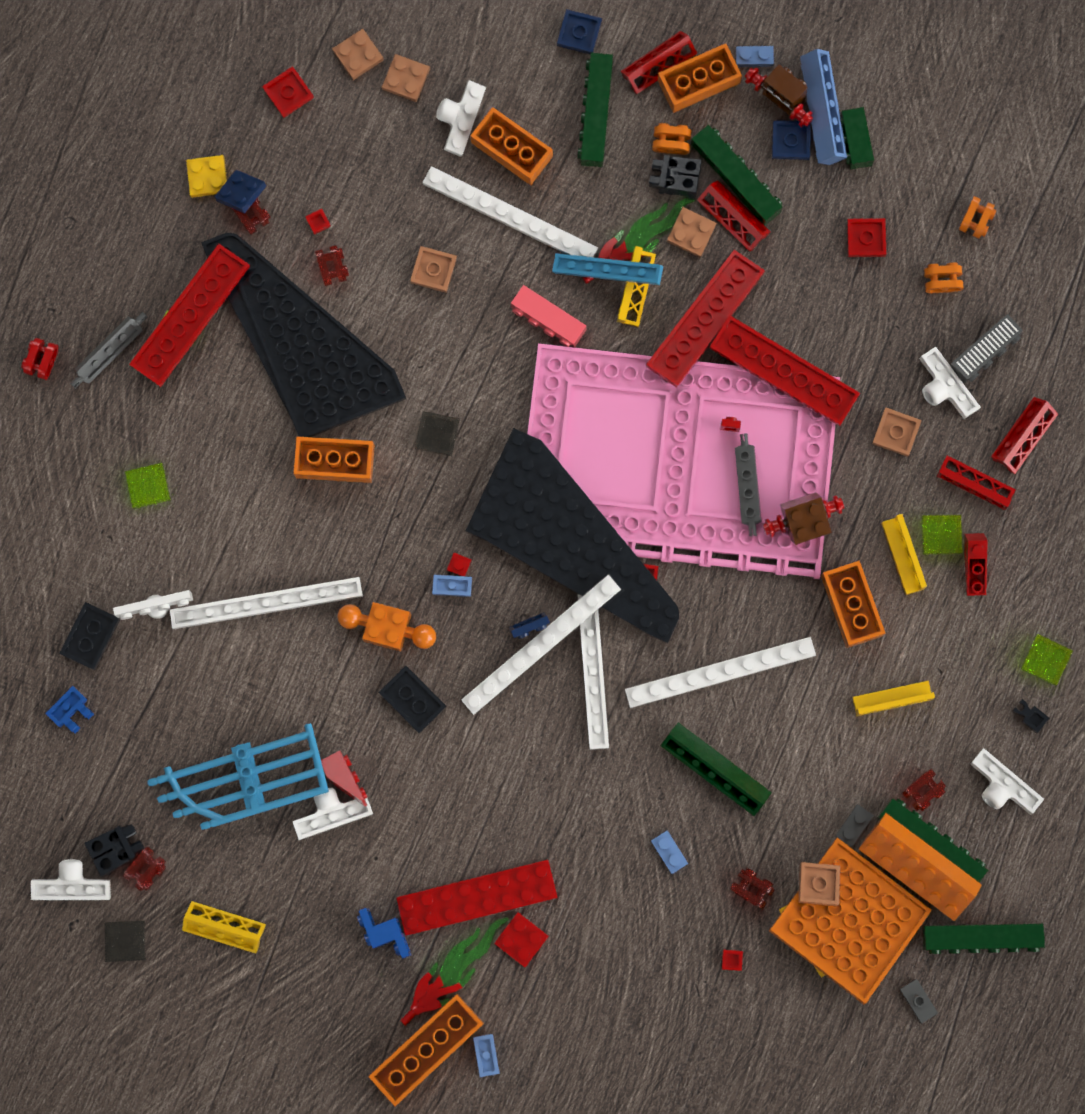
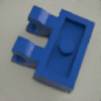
(66, 707)

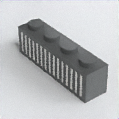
(987, 347)

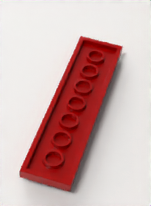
(189, 315)
(705, 318)
(784, 370)
(477, 897)

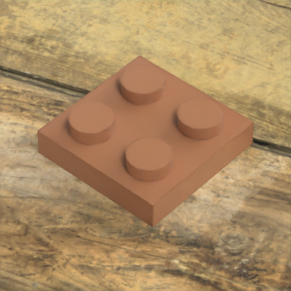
(358, 54)
(405, 78)
(691, 232)
(433, 269)
(896, 432)
(819, 884)

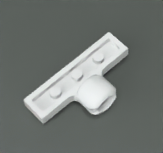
(460, 116)
(946, 385)
(155, 605)
(1004, 784)
(330, 814)
(70, 885)

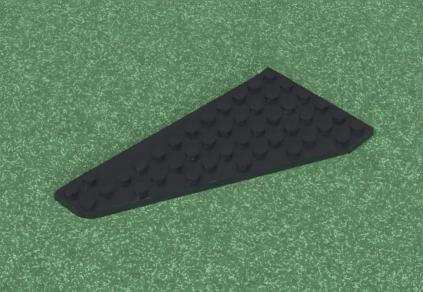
(309, 355)
(554, 527)

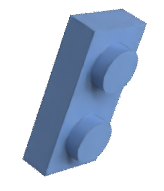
(754, 56)
(452, 585)
(669, 852)
(486, 1055)

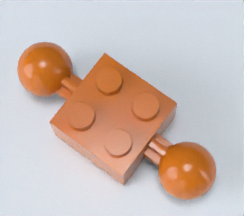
(386, 626)

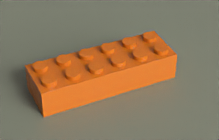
(920, 867)
(426, 1050)

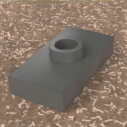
(918, 1001)

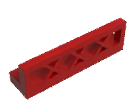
(656, 56)
(739, 213)
(1022, 432)
(974, 487)

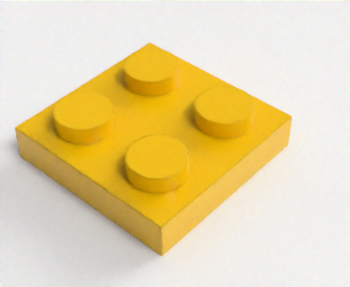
(206, 175)

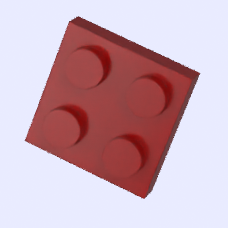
(288, 92)
(866, 237)
(521, 939)

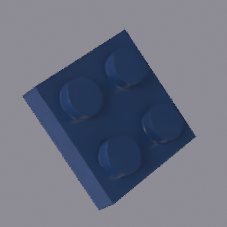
(579, 32)
(790, 140)
(240, 191)
(536, 622)

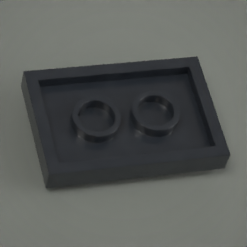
(89, 636)
(412, 699)

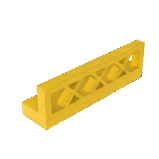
(628, 290)
(904, 555)
(892, 698)
(221, 930)

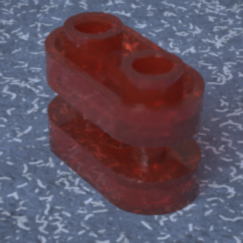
(261, 217)
(335, 255)
(922, 802)
(156, 867)
(749, 877)

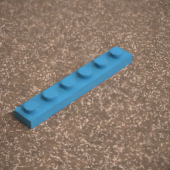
(607, 269)

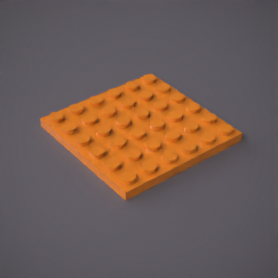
(861, 935)

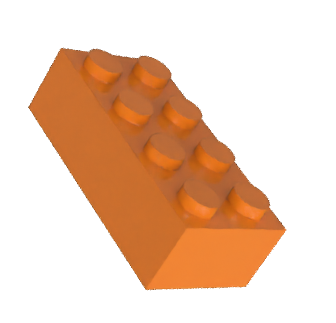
(699, 78)
(511, 146)
(334, 459)
(852, 604)

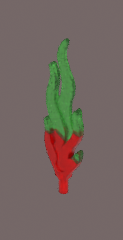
(640, 234)
(448, 980)

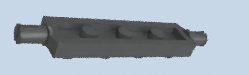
(108, 350)
(748, 485)

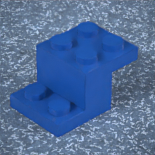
(384, 933)

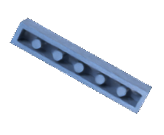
(824, 105)

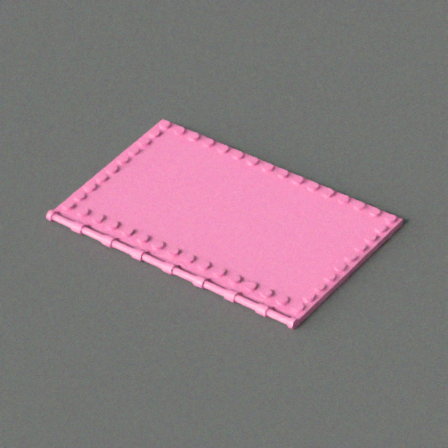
(663, 464)

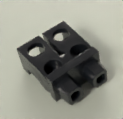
(677, 176)
(121, 849)

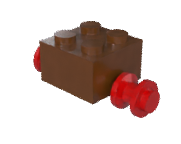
(783, 91)
(804, 518)

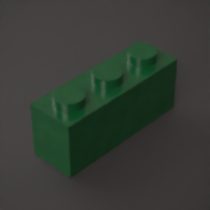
(856, 138)

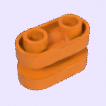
(665, 131)
(987, 213)
(950, 271)

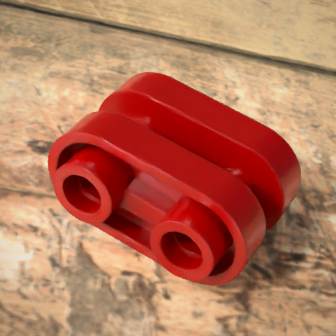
(36, 349)

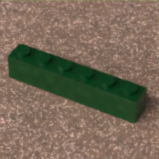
(596, 112)
(736, 174)
(716, 769)
(929, 834)
(983, 937)

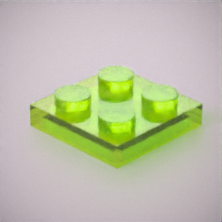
(147, 485)
(942, 534)
(1046, 659)

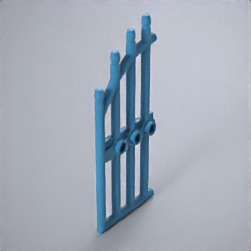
(249, 780)

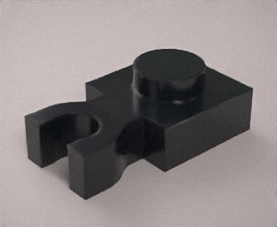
(1033, 717)

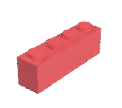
(548, 316)

